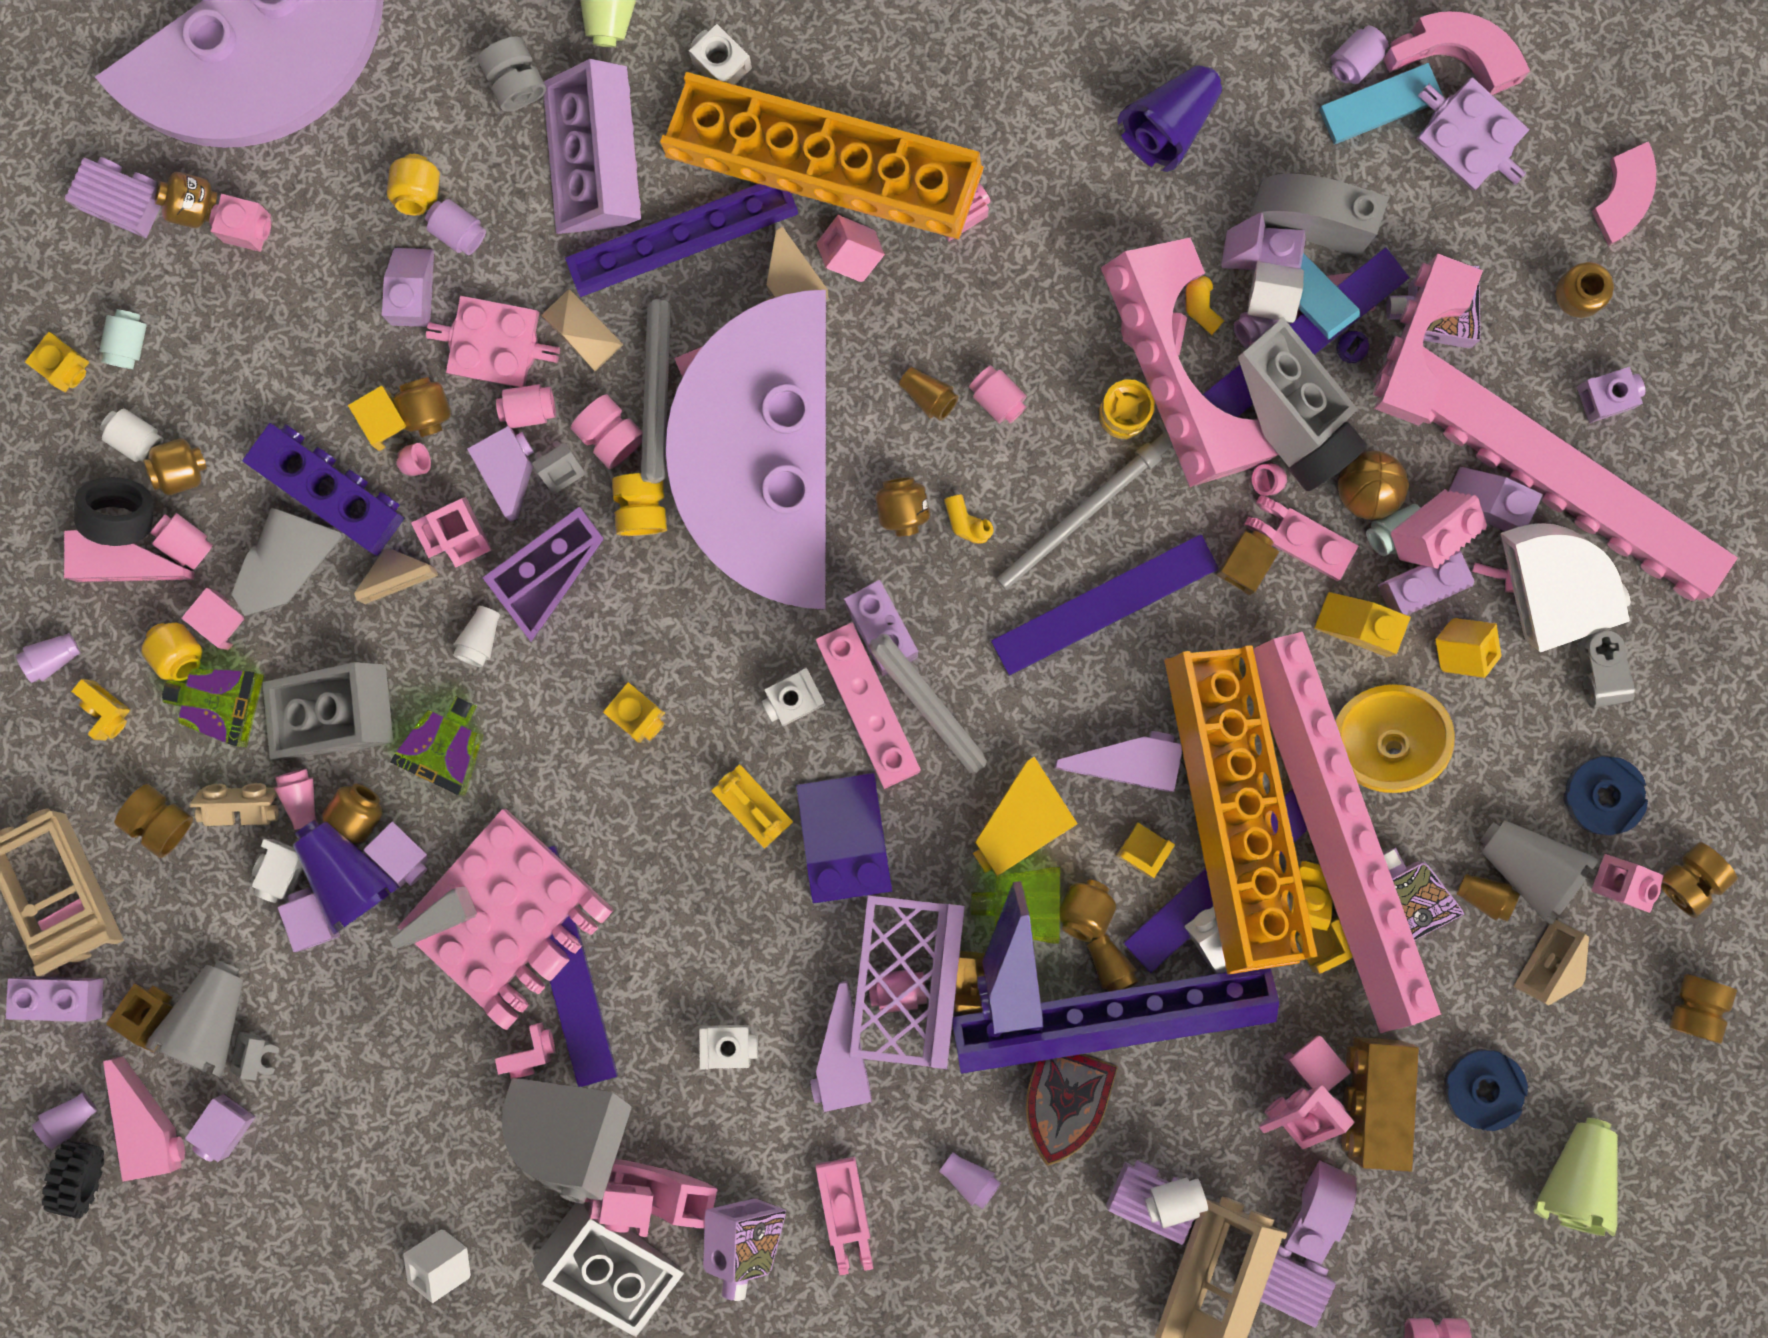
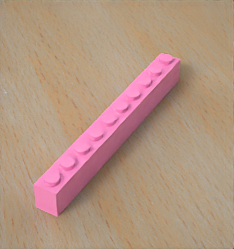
(1575, 484)
(1343, 835)

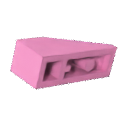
(98, 563)
(142, 1130)

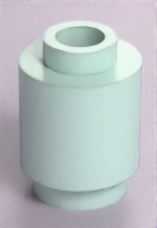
(122, 339)

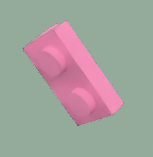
(1308, 1116)

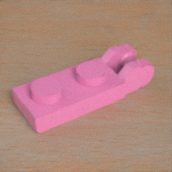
(1305, 539)
(844, 1210)

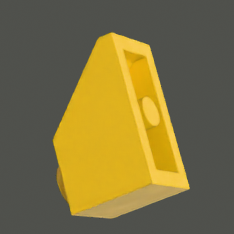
(1362, 623)

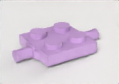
(1472, 133)

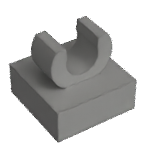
(558, 467)
(248, 1055)

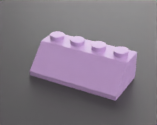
(591, 148)

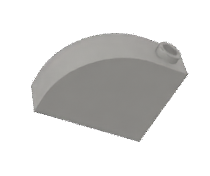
(1327, 210)
(564, 1135)

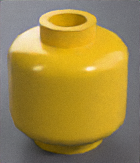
(413, 184)
(171, 651)

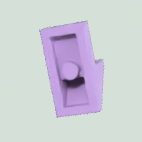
(1253, 243)

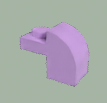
(1324, 1212)

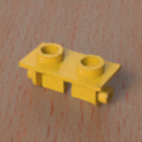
(752, 806)

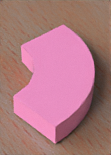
(1630, 193)

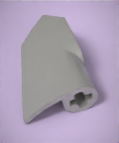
(281, 561)

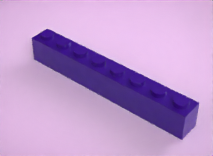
(1122, 1019)

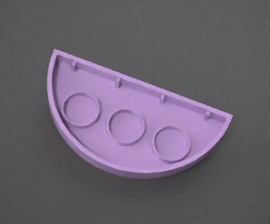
(245, 68)
(754, 448)

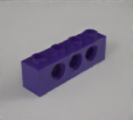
(270, 459)

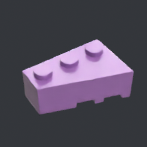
(544, 570)

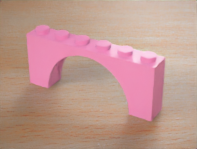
(1203, 436)

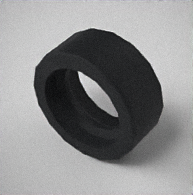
(1329, 458)
(113, 529)

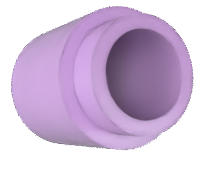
(1359, 55)
(455, 226)

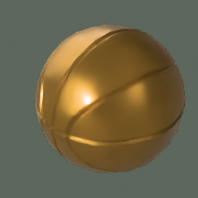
(1373, 485)

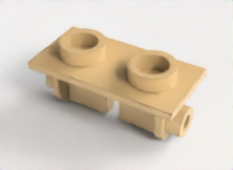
(217, 804)

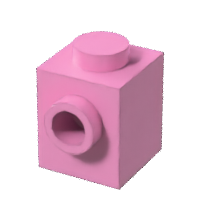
(240, 222)
(1627, 883)

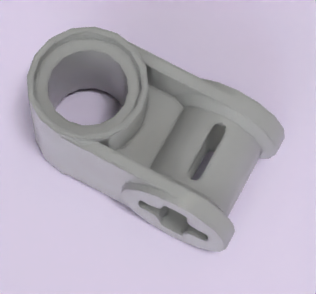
(1605, 673)

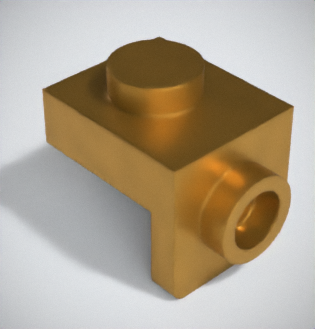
(967, 992)

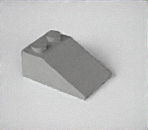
(1292, 393)
(328, 711)
(605, 1270)

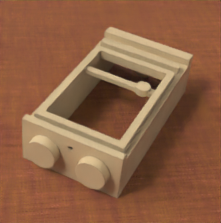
(75, 936)
(1182, 1311)

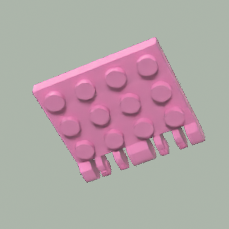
(519, 902)

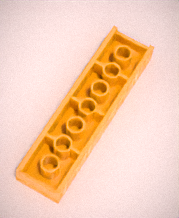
(823, 155)
(1236, 811)

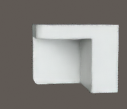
(1275, 291)
(437, 1265)

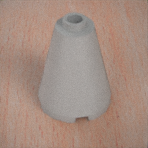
(1537, 866)
(202, 1020)

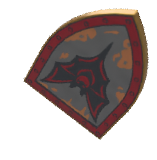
(1067, 1104)

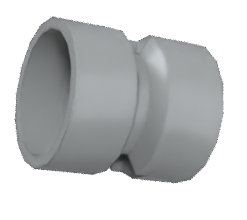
(510, 69)

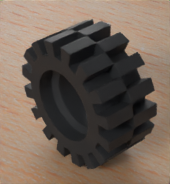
(73, 1179)

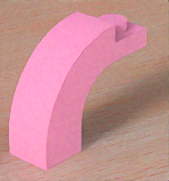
(1470, 39)
(675, 1196)

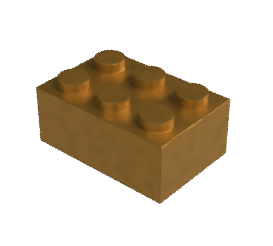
(1381, 1103)

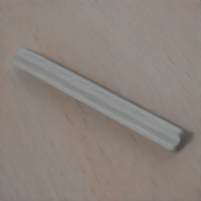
(655, 391)
(927, 703)

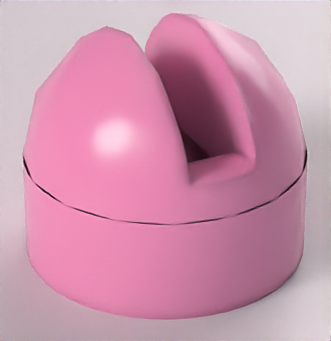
(414, 460)
(1269, 479)

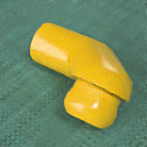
(1198, 304)
(965, 525)

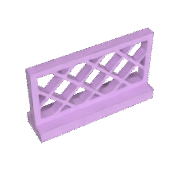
(942, 983)

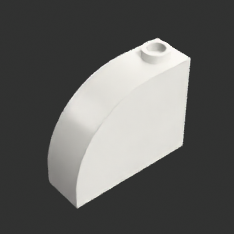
(1562, 585)

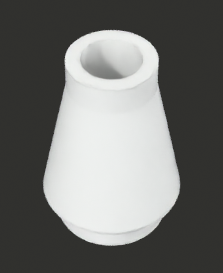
(477, 638)

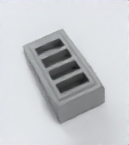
(447, 912)

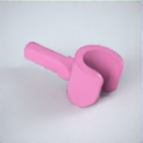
(1495, 573)

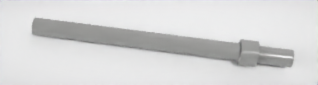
(1146, 457)

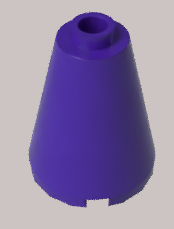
(1170, 117)
(340, 875)

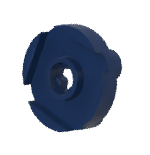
(1628, 793)
(1477, 1111)

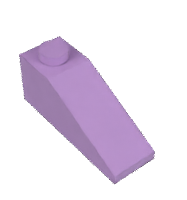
(1138, 762)
(839, 1078)

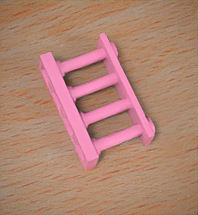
(868, 705)

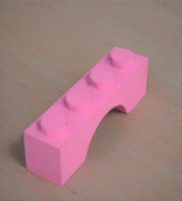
(1410, 385)

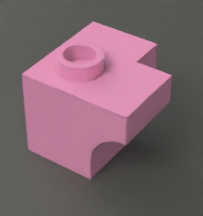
(454, 531)

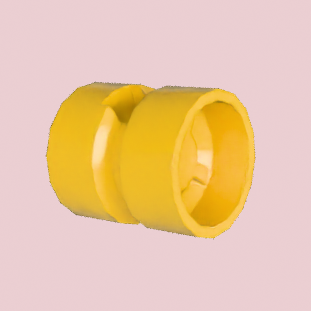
(1126, 409)
(639, 506)

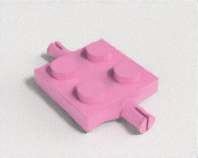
(492, 342)

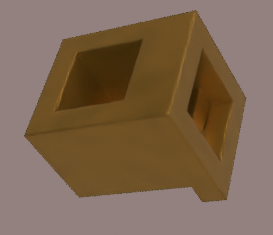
(140, 1014)

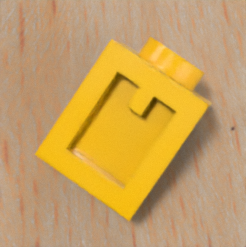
(58, 363)
(99, 702)
(635, 714)
(1316, 895)

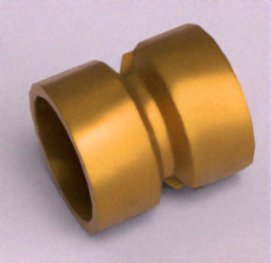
(149, 817)
(1699, 878)
(1703, 1008)

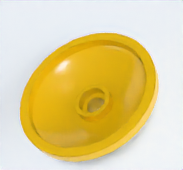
(1400, 720)

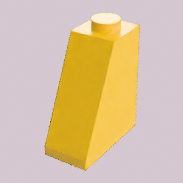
(1023, 821)

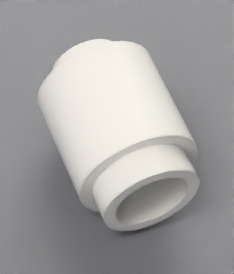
(129, 434)
(1176, 1202)

